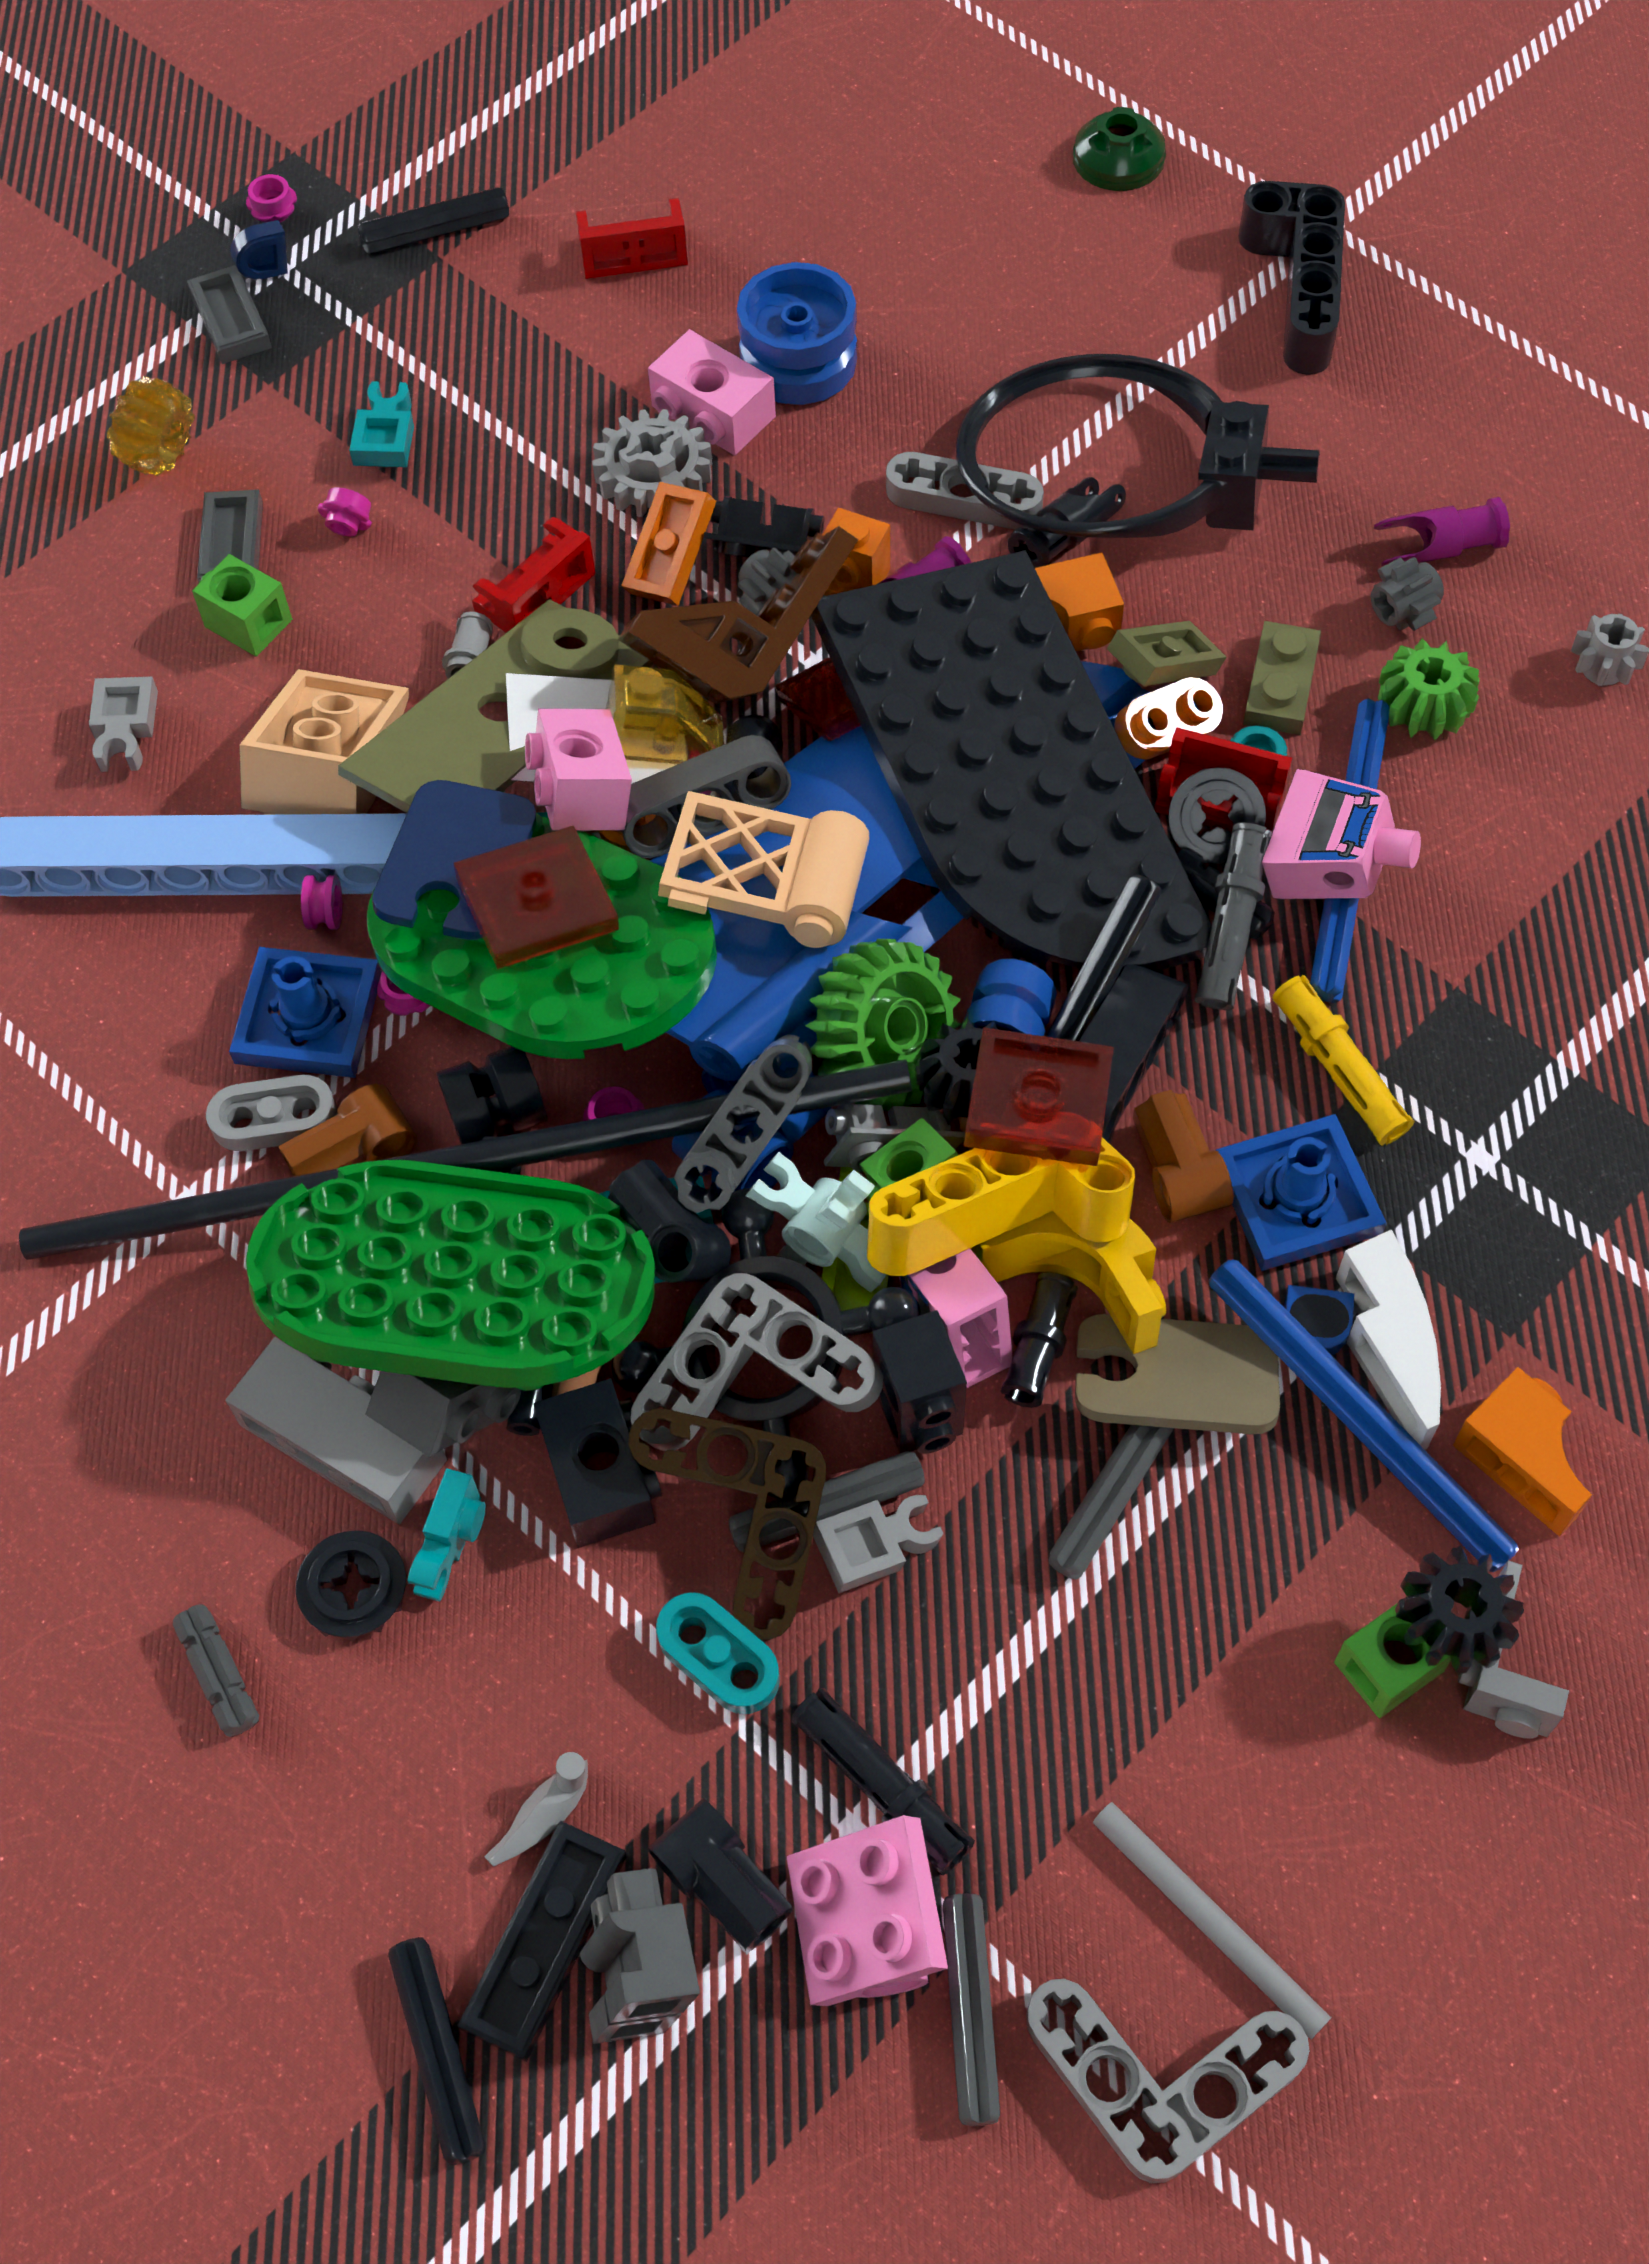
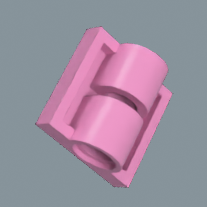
(867, 1913)

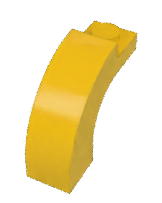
(1114, 1270)

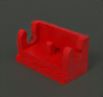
(633, 244)
(548, 573)
(1195, 751)

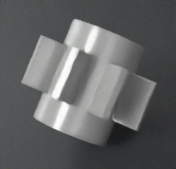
(1610, 649)

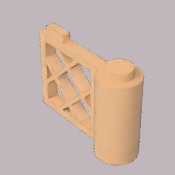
(816, 878)

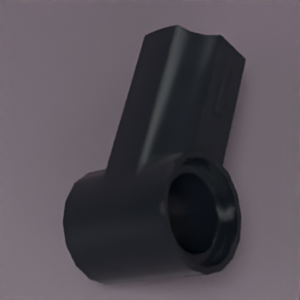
(652, 1204)
(709, 1862)

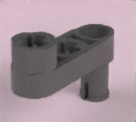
(761, 1087)

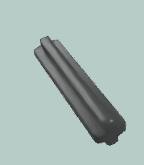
(870, 1483)
(1107, 1499)
(971, 2010)

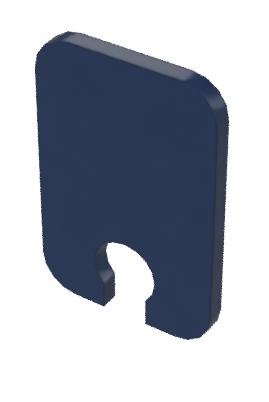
(443, 827)

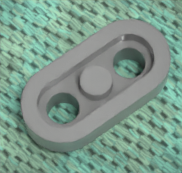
(273, 1111)

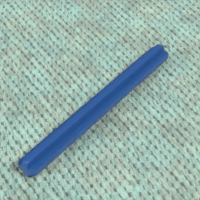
(1340, 913)
(1362, 1414)

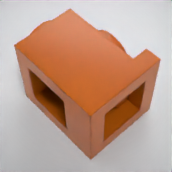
(869, 558)

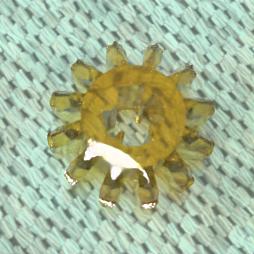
(150, 425)

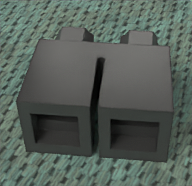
(643, 1957)

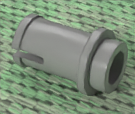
(469, 641)

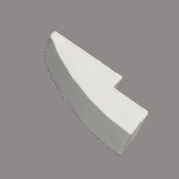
(1393, 1333)

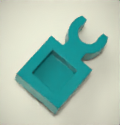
(385, 432)
(452, 1521)

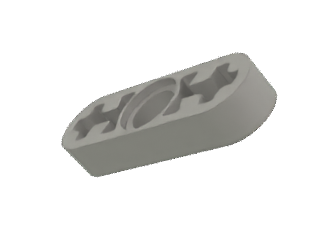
(924, 497)

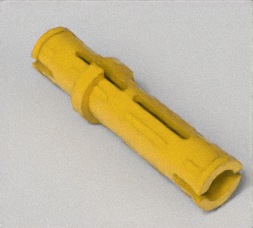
(1327, 1039)

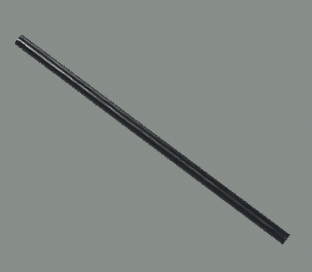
(487, 1155)

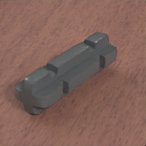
(215, 1670)

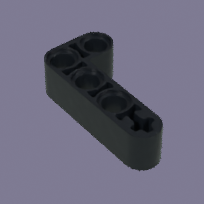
(1308, 228)
(1136, 1023)

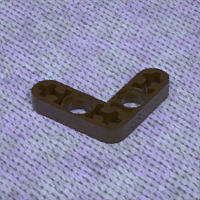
(756, 1478)

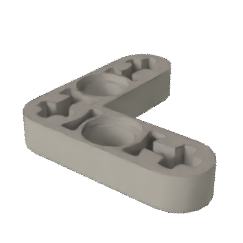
(758, 1335)
(1174, 2105)

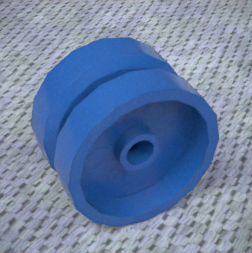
(800, 330)

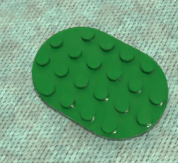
(574, 998)
(451, 1274)

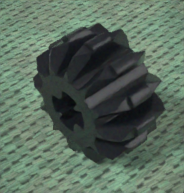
(949, 1069)
(1485, 1623)

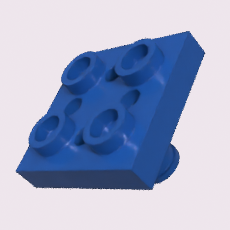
(308, 1012)
(1295, 1172)

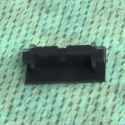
(742, 527)

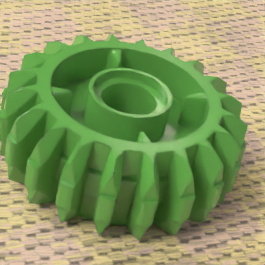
(881, 1011)

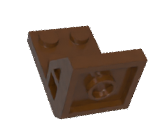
(697, 637)

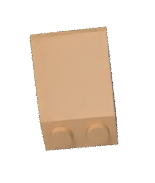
(303, 737)

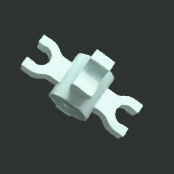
(821, 1219)

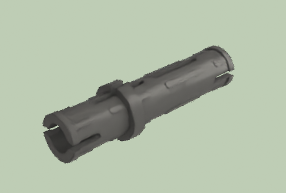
(1238, 893)

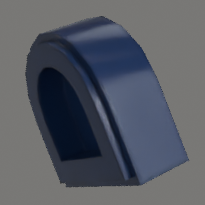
(260, 251)

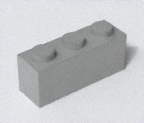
(324, 1426)

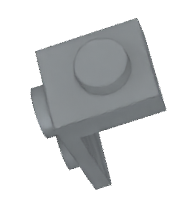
(1513, 1700)

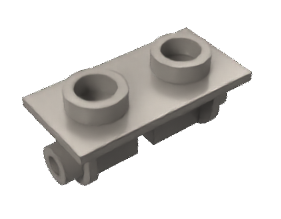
(863, 1130)

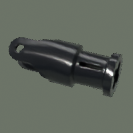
(1071, 507)

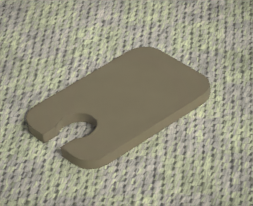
(1192, 1380)

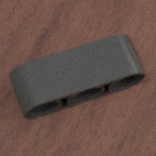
(719, 771)

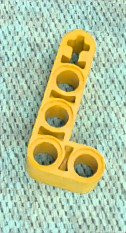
(989, 1194)

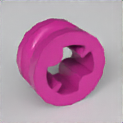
(321, 902)

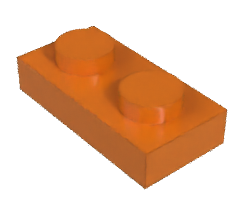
(669, 543)

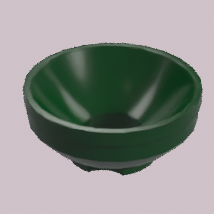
(1116, 160)

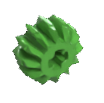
(1429, 688)

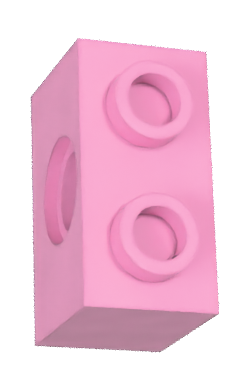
(713, 390)
(579, 769)

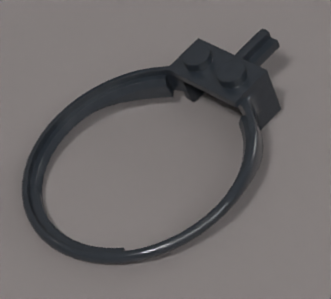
(1231, 463)

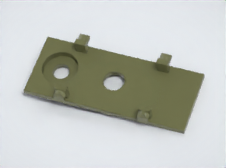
(447, 733)

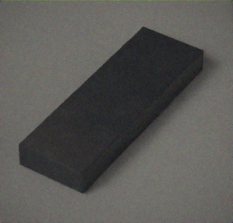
(541, 1942)

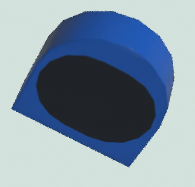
(1322, 1313)

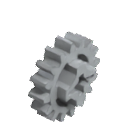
(649, 453)

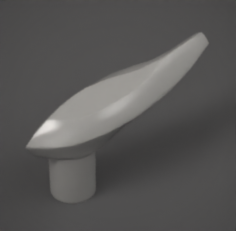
(544, 1808)

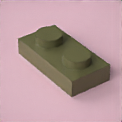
(1165, 653)
(1282, 677)

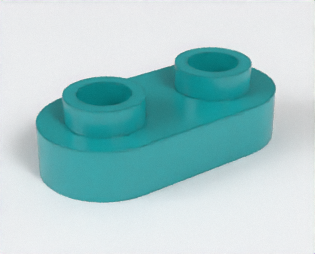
(721, 1653)

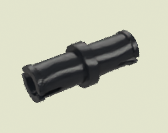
(1039, 1340)

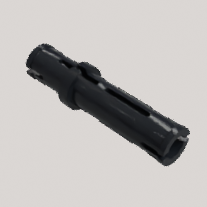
(881, 1778)

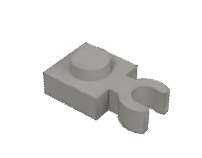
(119, 715)
(867, 1545)

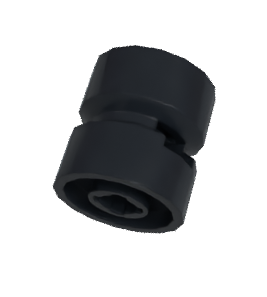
(515, 1093)

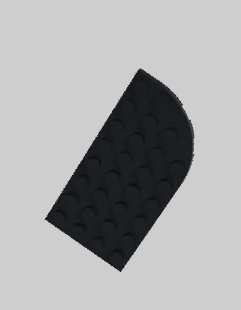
(1007, 761)

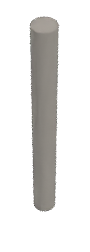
(1211, 1919)

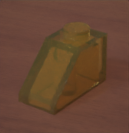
(661, 716)

